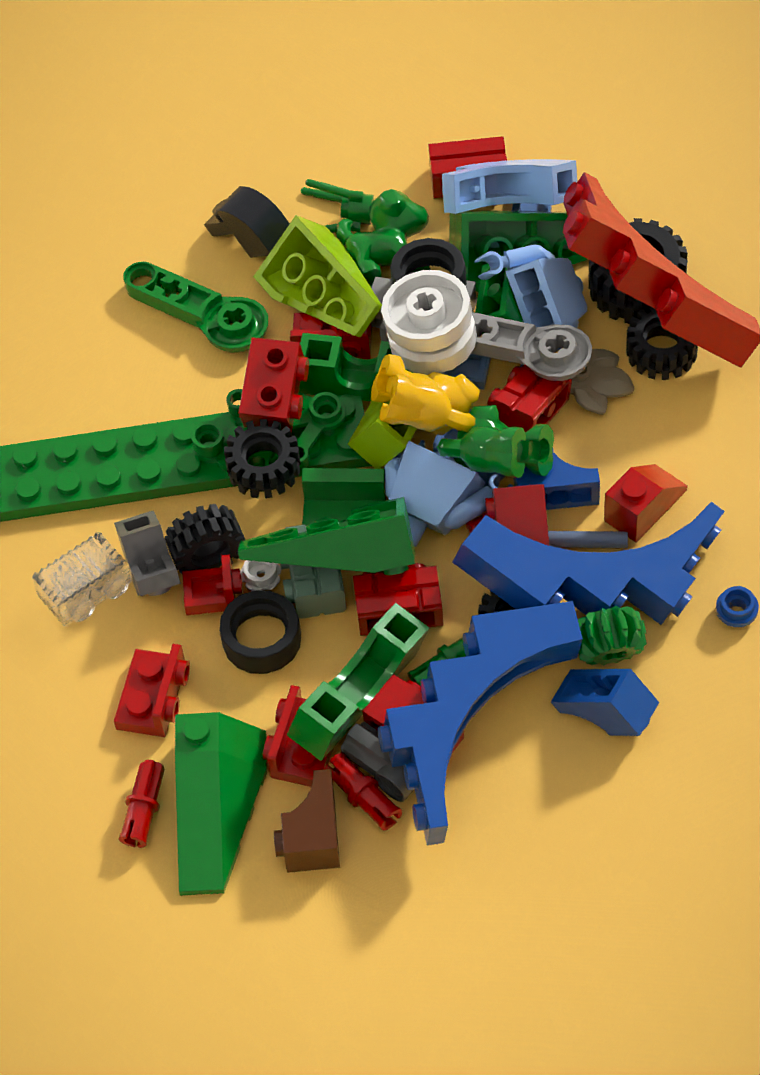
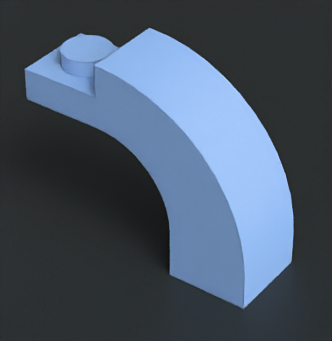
(507, 183)

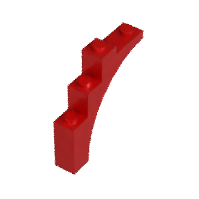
(641, 271)

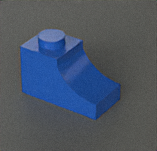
(565, 485)
(607, 698)

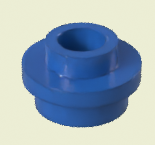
(739, 597)

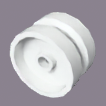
(429, 321)

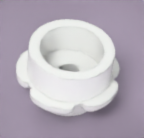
(267, 582)

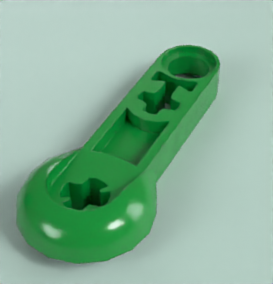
(199, 307)

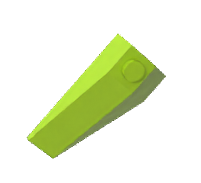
(318, 278)

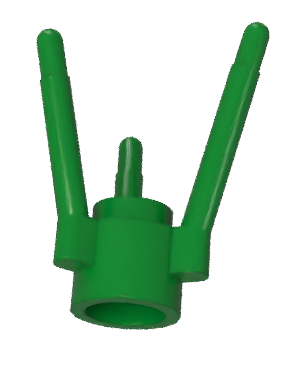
(353, 203)

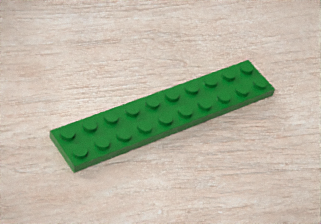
(138, 464)

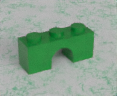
(336, 370)

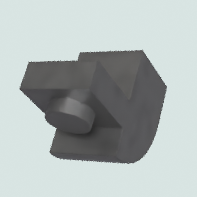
(147, 554)

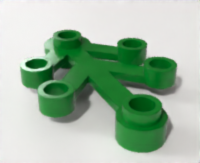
(310, 418)

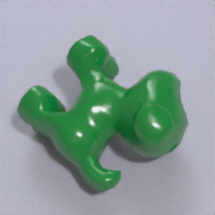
(394, 221)
(499, 448)

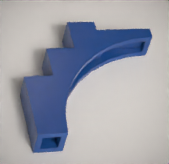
(540, 574)
(497, 653)

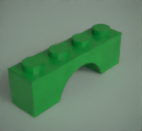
(340, 703)

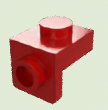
(211, 588)

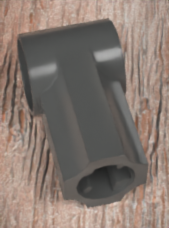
(364, 750)

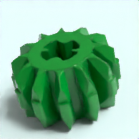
(611, 635)

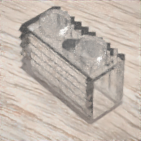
(82, 579)

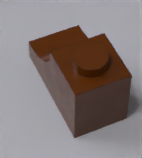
(310, 830)

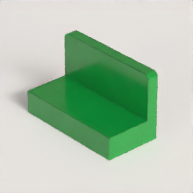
(338, 490)

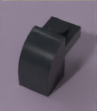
(251, 219)

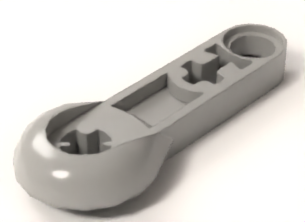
(534, 346)

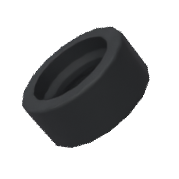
(428, 253)
(260, 604)

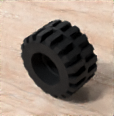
(601, 283)

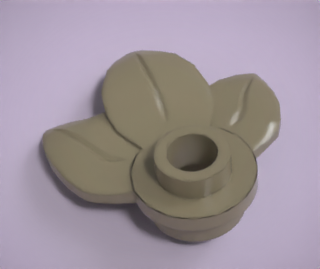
(600, 381)

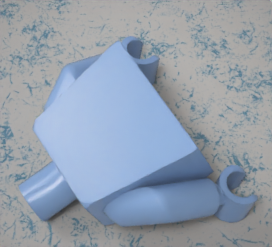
(541, 284)
(435, 490)

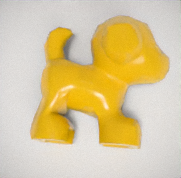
(423, 401)

